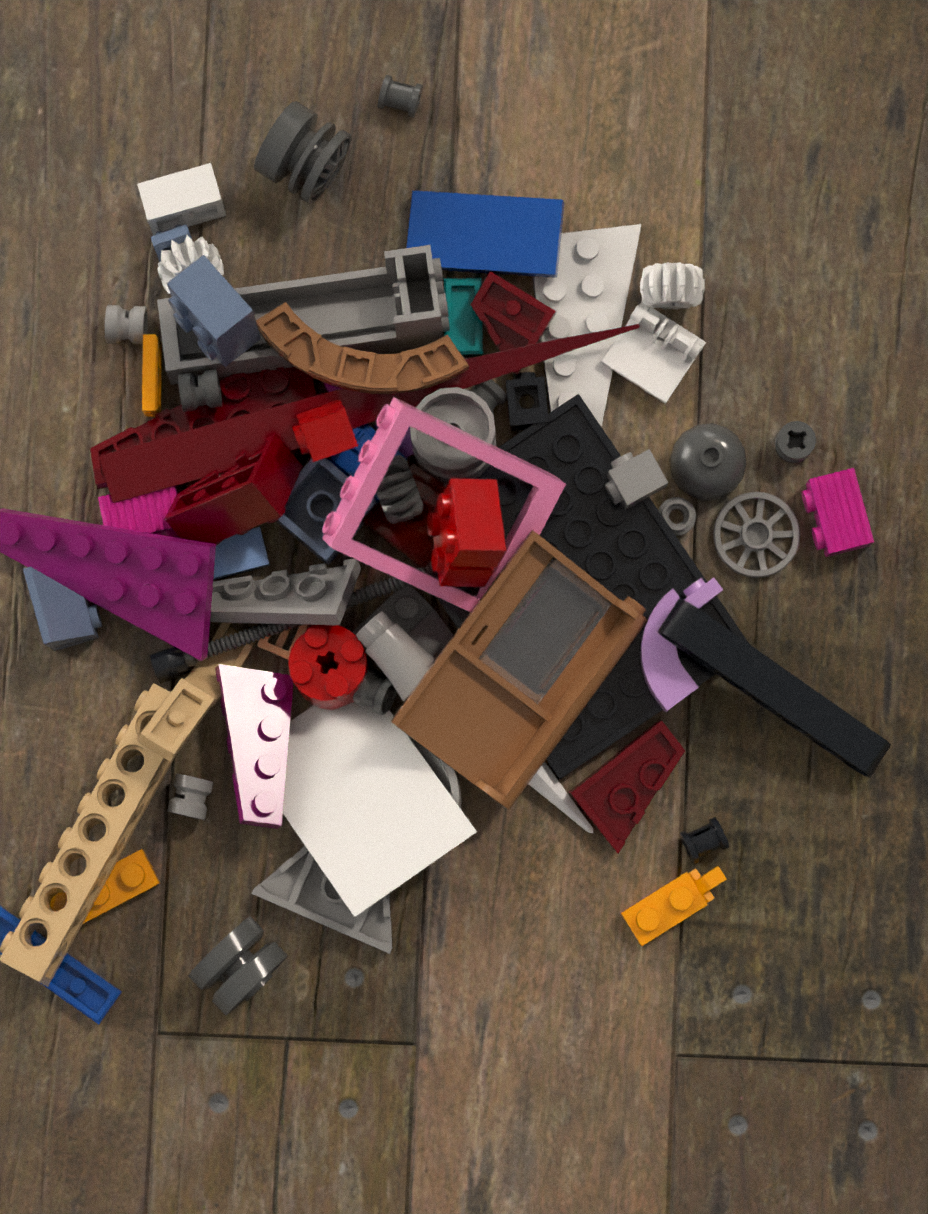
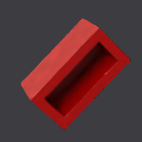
(324, 431)

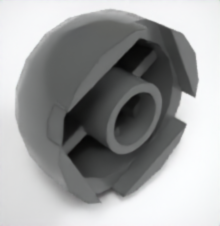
(708, 462)

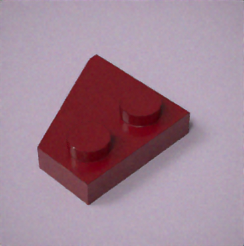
(511, 314)

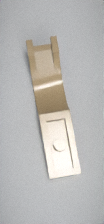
(191, 700)

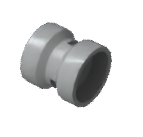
(125, 324)
(190, 796)

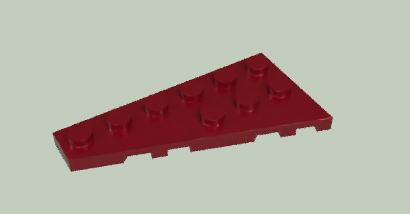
(240, 396)

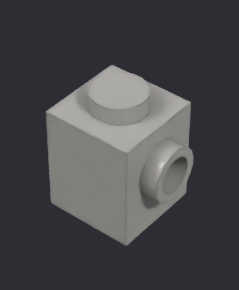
(634, 478)

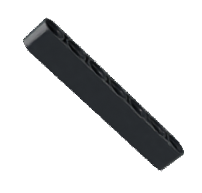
(773, 687)

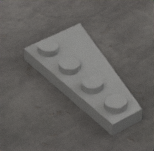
(282, 598)

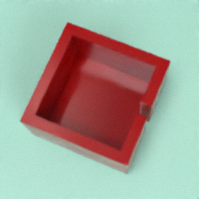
(467, 533)

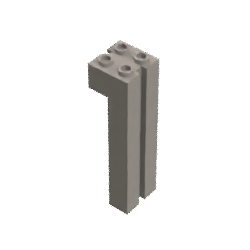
(361, 309)

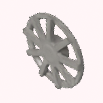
(756, 535)

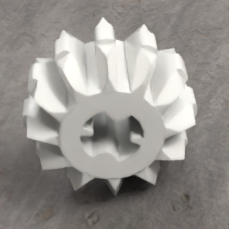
(183, 255)
(672, 286)

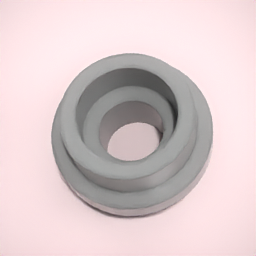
(685, 508)

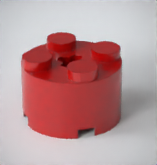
(318, 647)

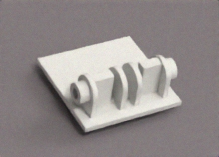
(655, 353)

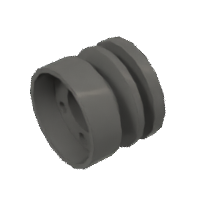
(297, 149)

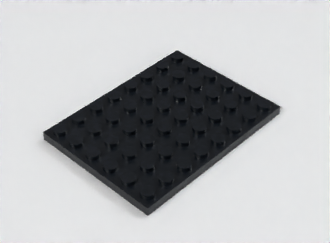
(620, 548)

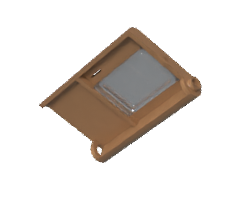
(526, 677)

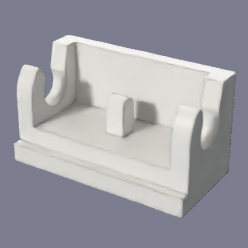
(182, 199)

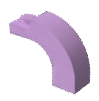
(659, 658)

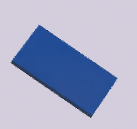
(488, 232)

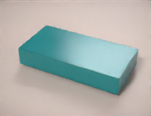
(463, 321)

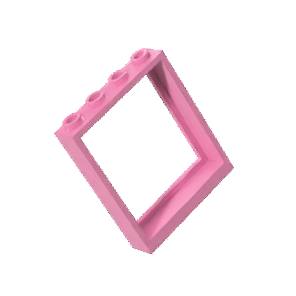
(374, 461)

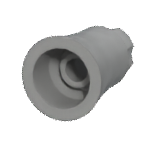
(395, 653)

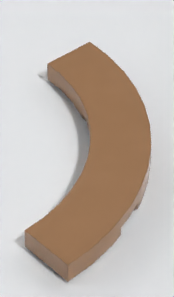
(359, 369)

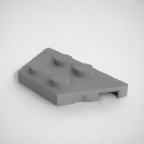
(308, 892)

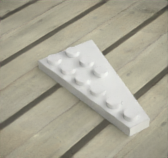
(588, 299)

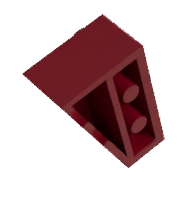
(239, 498)

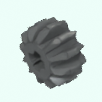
(399, 492)

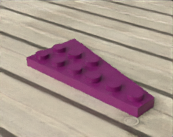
(137, 575)

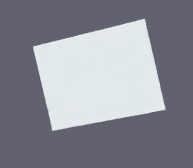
(366, 802)

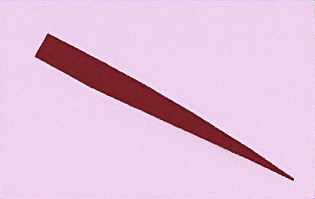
(215, 446)

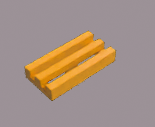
(151, 375)

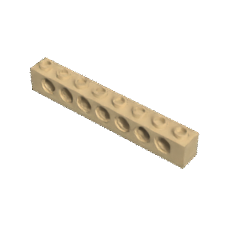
(101, 856)

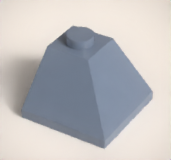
(60, 612)

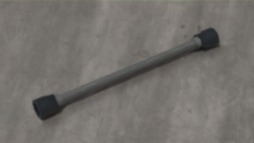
(174, 662)

